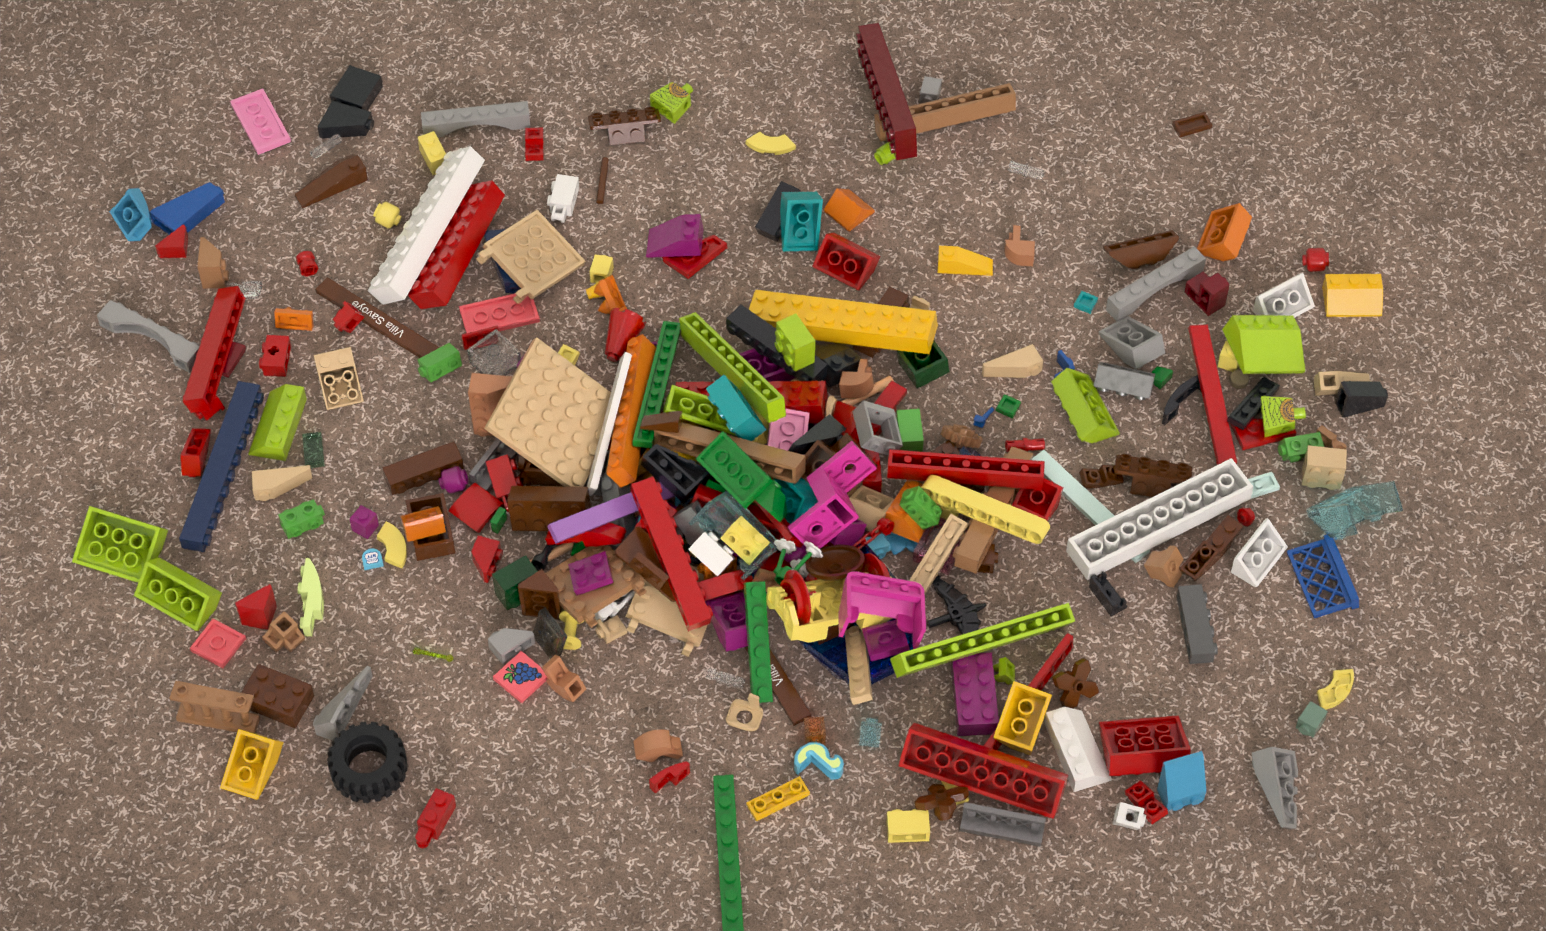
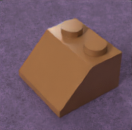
(211, 266)

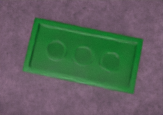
(734, 469)

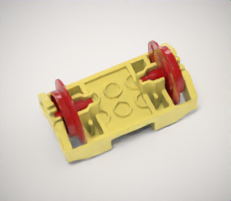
(815, 604)

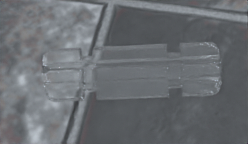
(325, 146)
(725, 678)

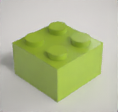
(795, 342)

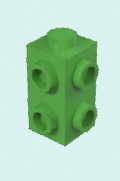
(439, 362)
(1295, 447)
(920, 507)
(301, 518)

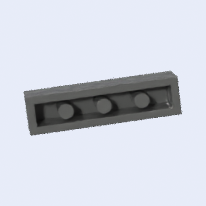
(610, 491)
(1195, 624)

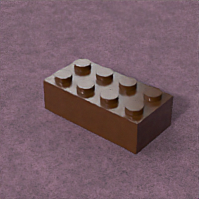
(538, 506)

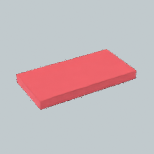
(499, 311)

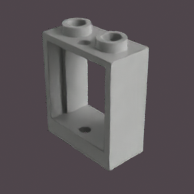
(866, 414)

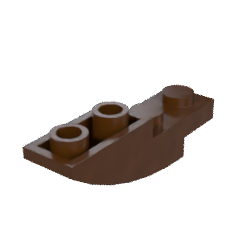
(1212, 549)

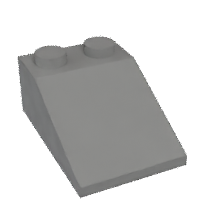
(1133, 341)

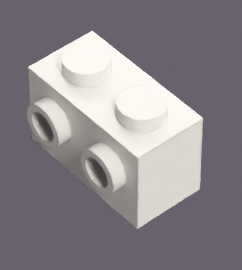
(712, 552)

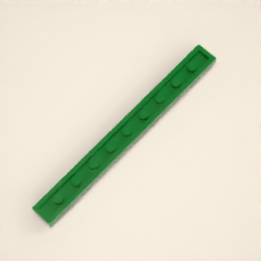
(657, 381)
(728, 853)

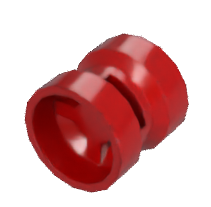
(307, 263)

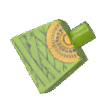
(672, 100)
(1279, 415)

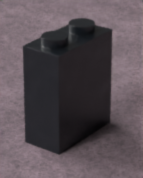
(357, 88)

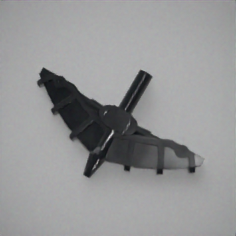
(960, 610)

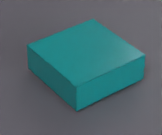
(1085, 302)

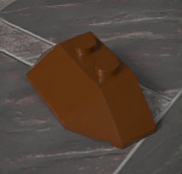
(1143, 250)

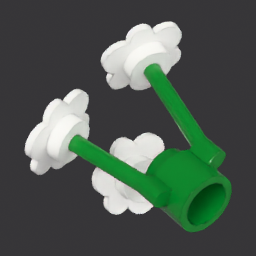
(787, 547)

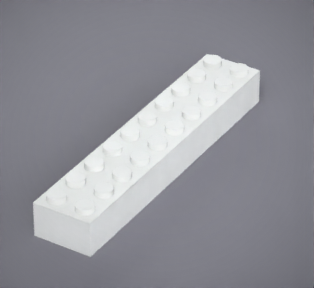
(426, 225)
(1159, 519)

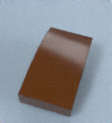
(1100, 477)

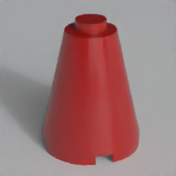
(621, 329)

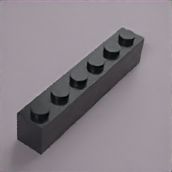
(762, 337)

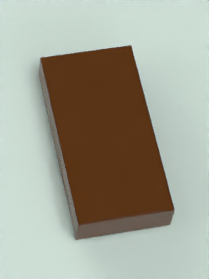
(1192, 124)

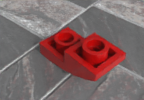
(1144, 797)

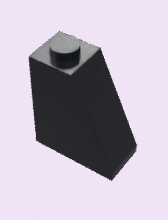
(345, 121)
(1360, 397)

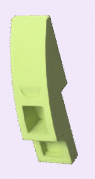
(311, 597)

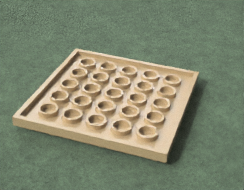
(552, 415)

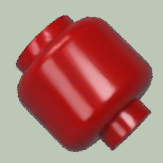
(1315, 259)

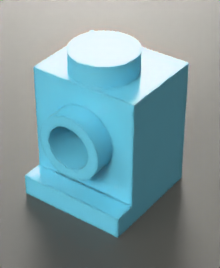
(879, 545)

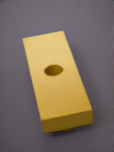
(768, 804)

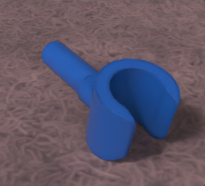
(980, 420)

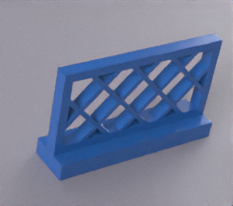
(1340, 575)

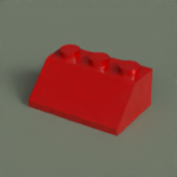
(845, 260)

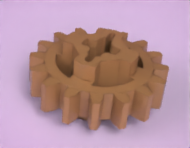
(961, 436)

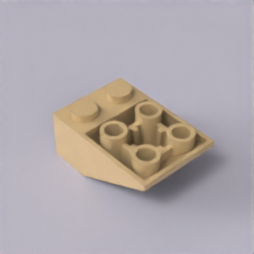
(338, 378)

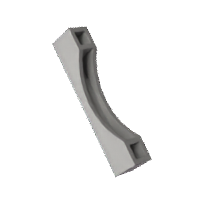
(507, 115)
(1132, 296)
(119, 319)

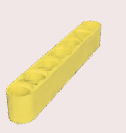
(986, 509)

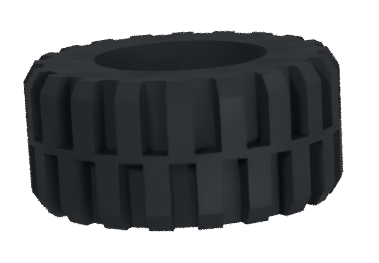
(373, 784)

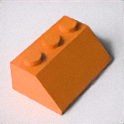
(1225, 232)
(904, 524)

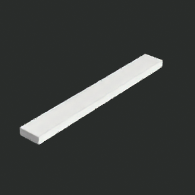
(608, 423)

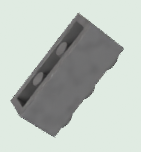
(1124, 380)
(692, 532)

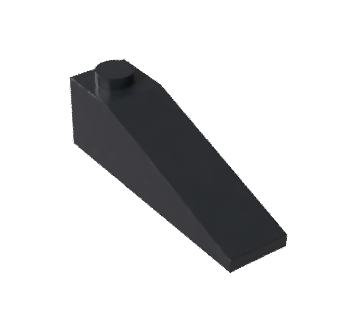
(827, 430)

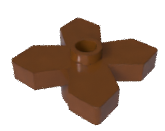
(1075, 683)
(941, 800)

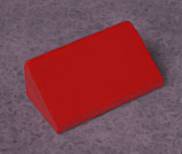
(472, 338)

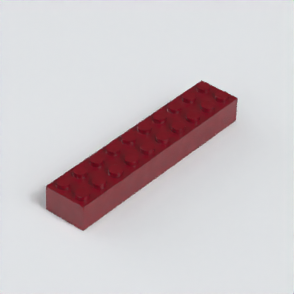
(886, 91)

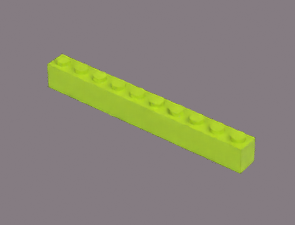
(729, 362)
(982, 640)

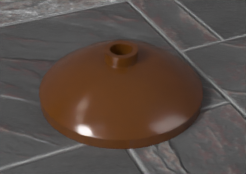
(836, 562)

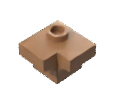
(1165, 565)
(283, 632)

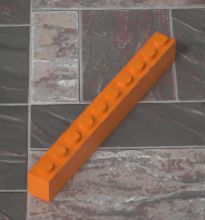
(624, 456)

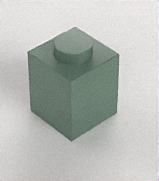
(1311, 719)

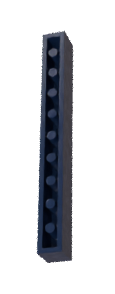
(221, 467)

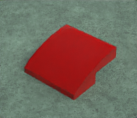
(475, 507)

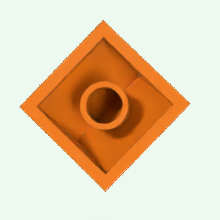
(847, 209)
(423, 523)

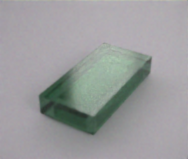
(313, 449)

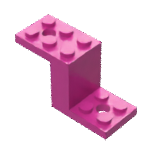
(830, 487)

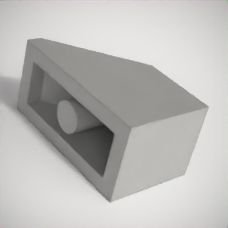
(509, 642)

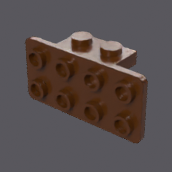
(625, 126)
(1149, 475)
(641, 557)

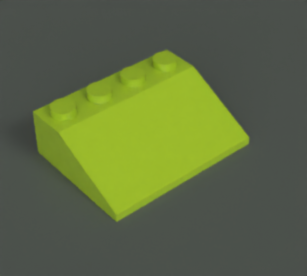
(1266, 343)
(117, 544)

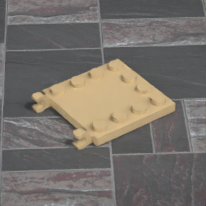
(532, 255)
(663, 615)

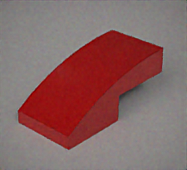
(534, 144)
(673, 773)

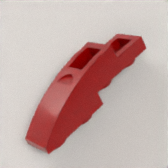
(602, 535)

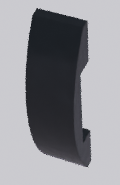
(1178, 396)

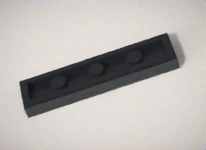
(1251, 404)

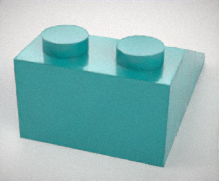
(800, 220)

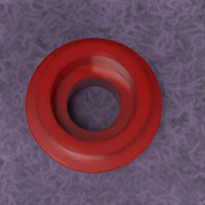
(1245, 516)

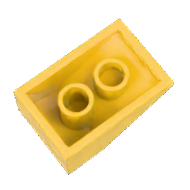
(251, 763)

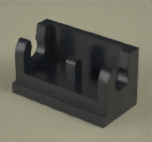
(1106, 594)

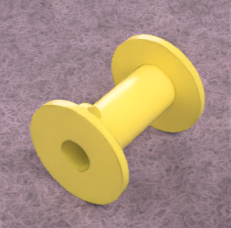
(572, 642)

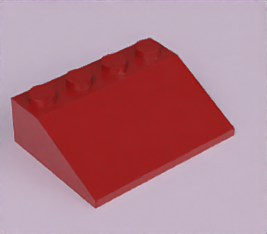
(1142, 744)

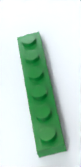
(758, 640)

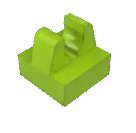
(1006, 671)

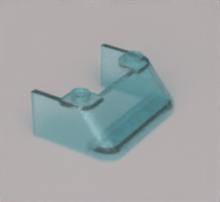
(1343, 510)
(721, 514)

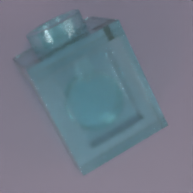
(870, 733)

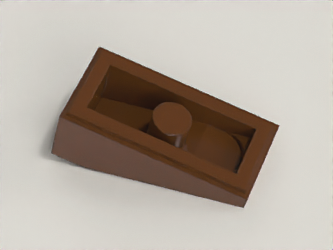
(663, 422)

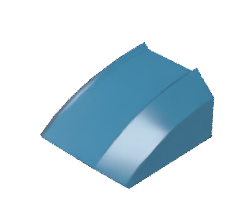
(132, 215)

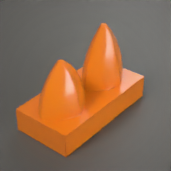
(608, 288)
(294, 319)

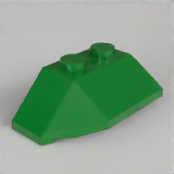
(773, 501)

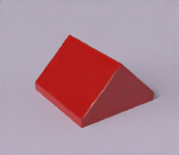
(1040, 502)
(257, 608)

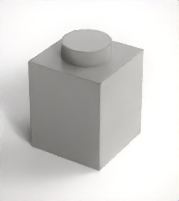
(930, 89)

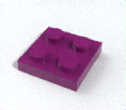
(590, 573)
(885, 640)

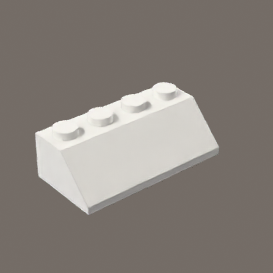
(1076, 748)

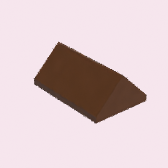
(539, 593)

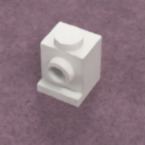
(1123, 809)

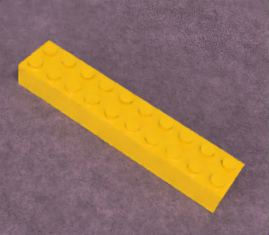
(851, 320)

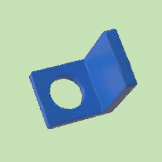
(1064, 362)

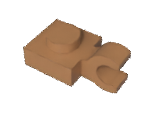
(1329, 439)

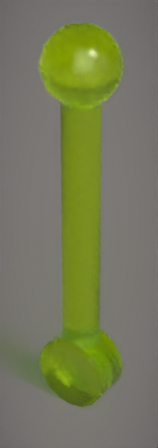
(418, 651)

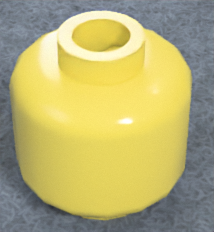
(387, 215)

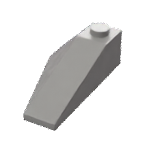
(340, 709)
(1276, 774)

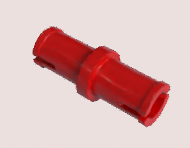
(1025, 444)

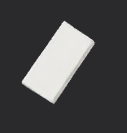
(1285, 299)
(1259, 554)

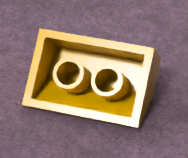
(1353, 295)
(1022, 717)

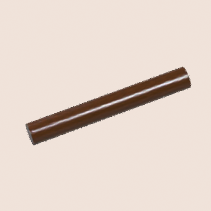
(602, 180)

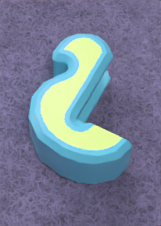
(819, 756)

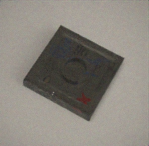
(549, 634)

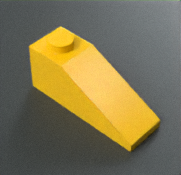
(962, 261)

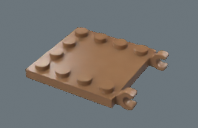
(587, 604)

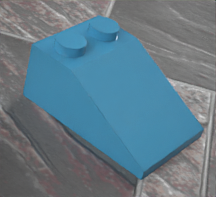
(1182, 781)

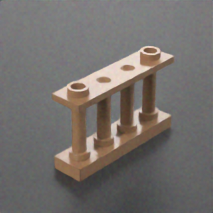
(214, 707)

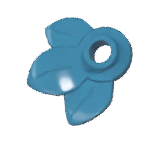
(899, 543)

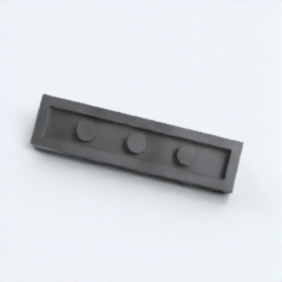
(480, 472)
(1002, 824)

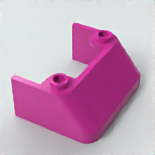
(884, 598)

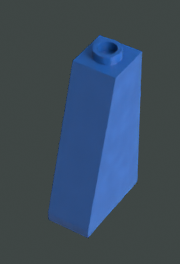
(188, 208)

